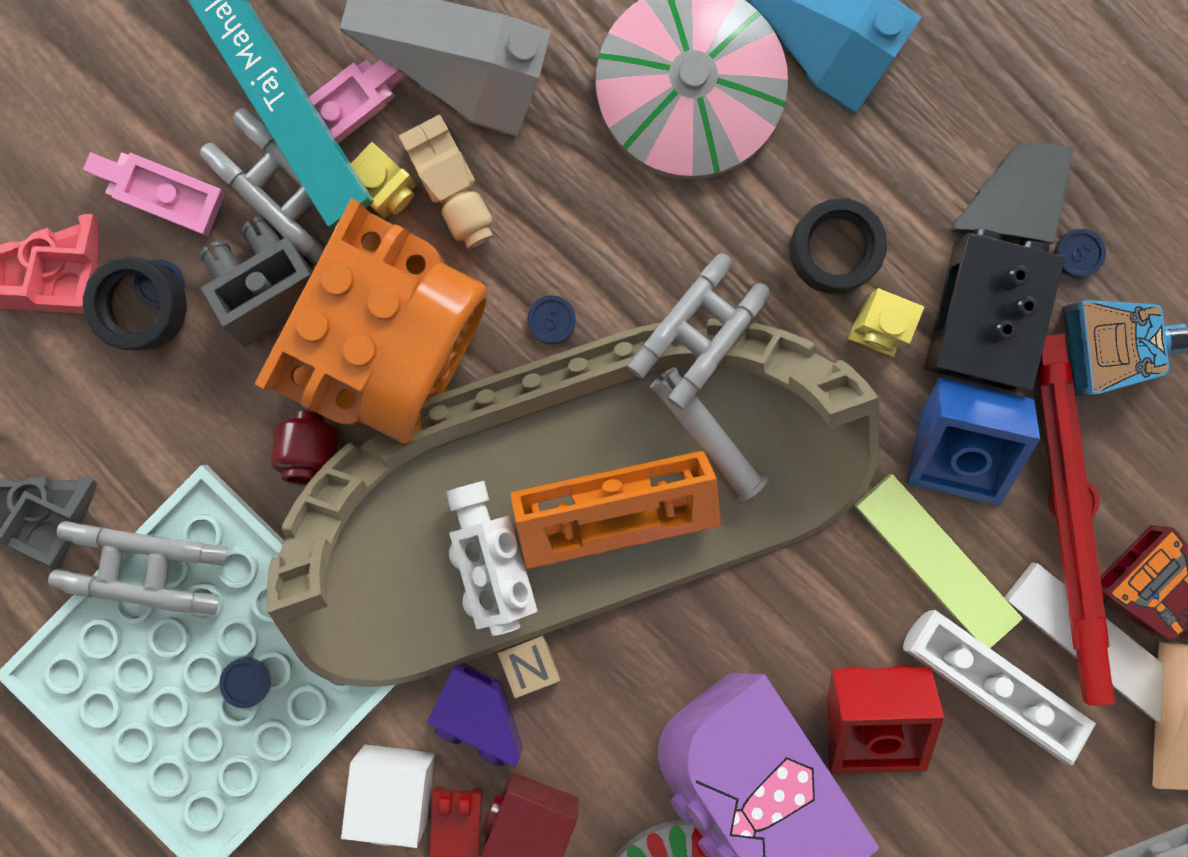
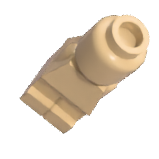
(448, 181)

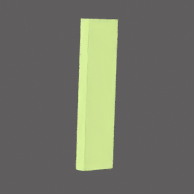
(937, 561)

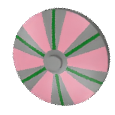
(691, 85)

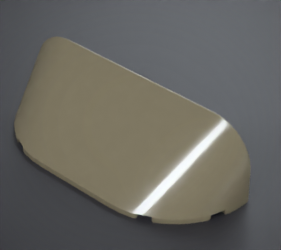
(368, 542)

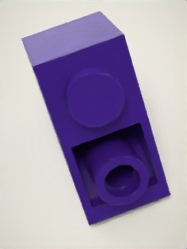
(477, 712)

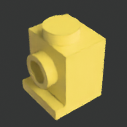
(885, 322)

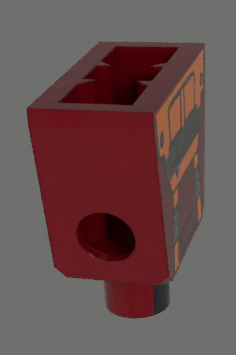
(1151, 583)

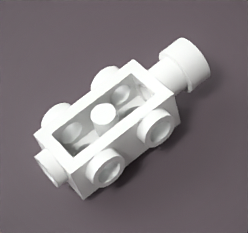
(493, 563)

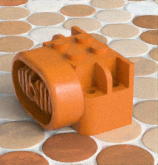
(375, 328)

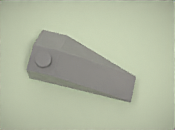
(460, 53)

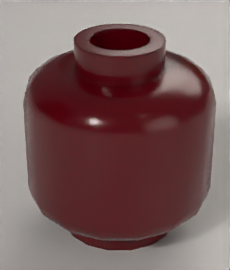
(303, 446)

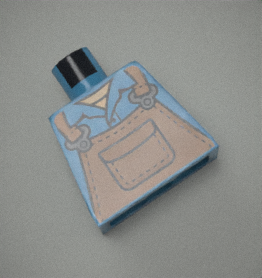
(1119, 344)

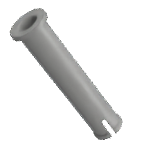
(712, 440)

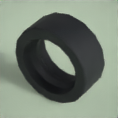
(862, 218)
(99, 311)

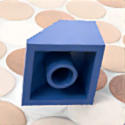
(972, 441)

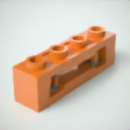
(616, 509)

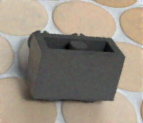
(259, 292)

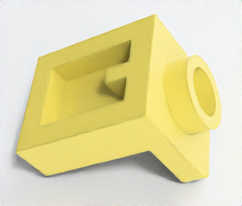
(384, 181)

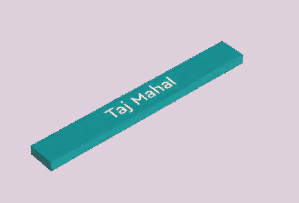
(283, 106)

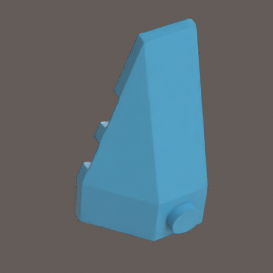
(841, 42)

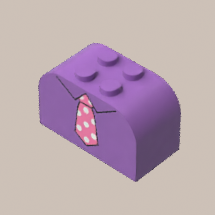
(755, 778)

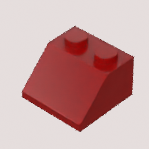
(882, 719)

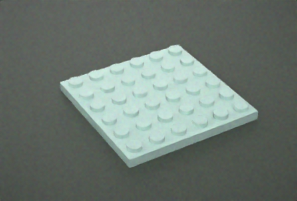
(143, 694)

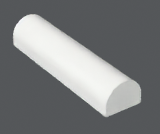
(998, 686)

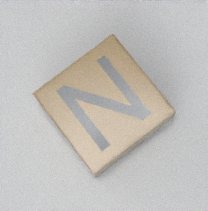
(529, 666)

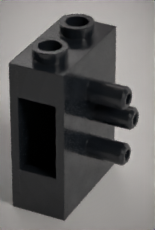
(994, 311)

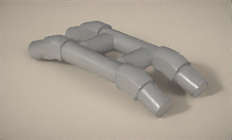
(250, 184)
(708, 352)
(160, 553)

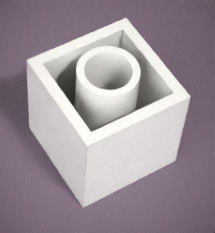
(388, 796)

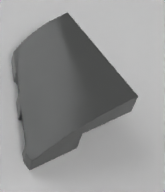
(1022, 195)
(36, 508)

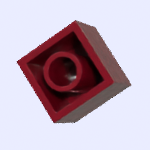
(529, 820)

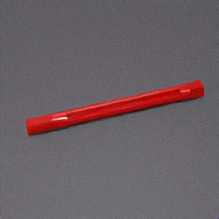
(1074, 522)

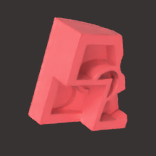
(50, 268)

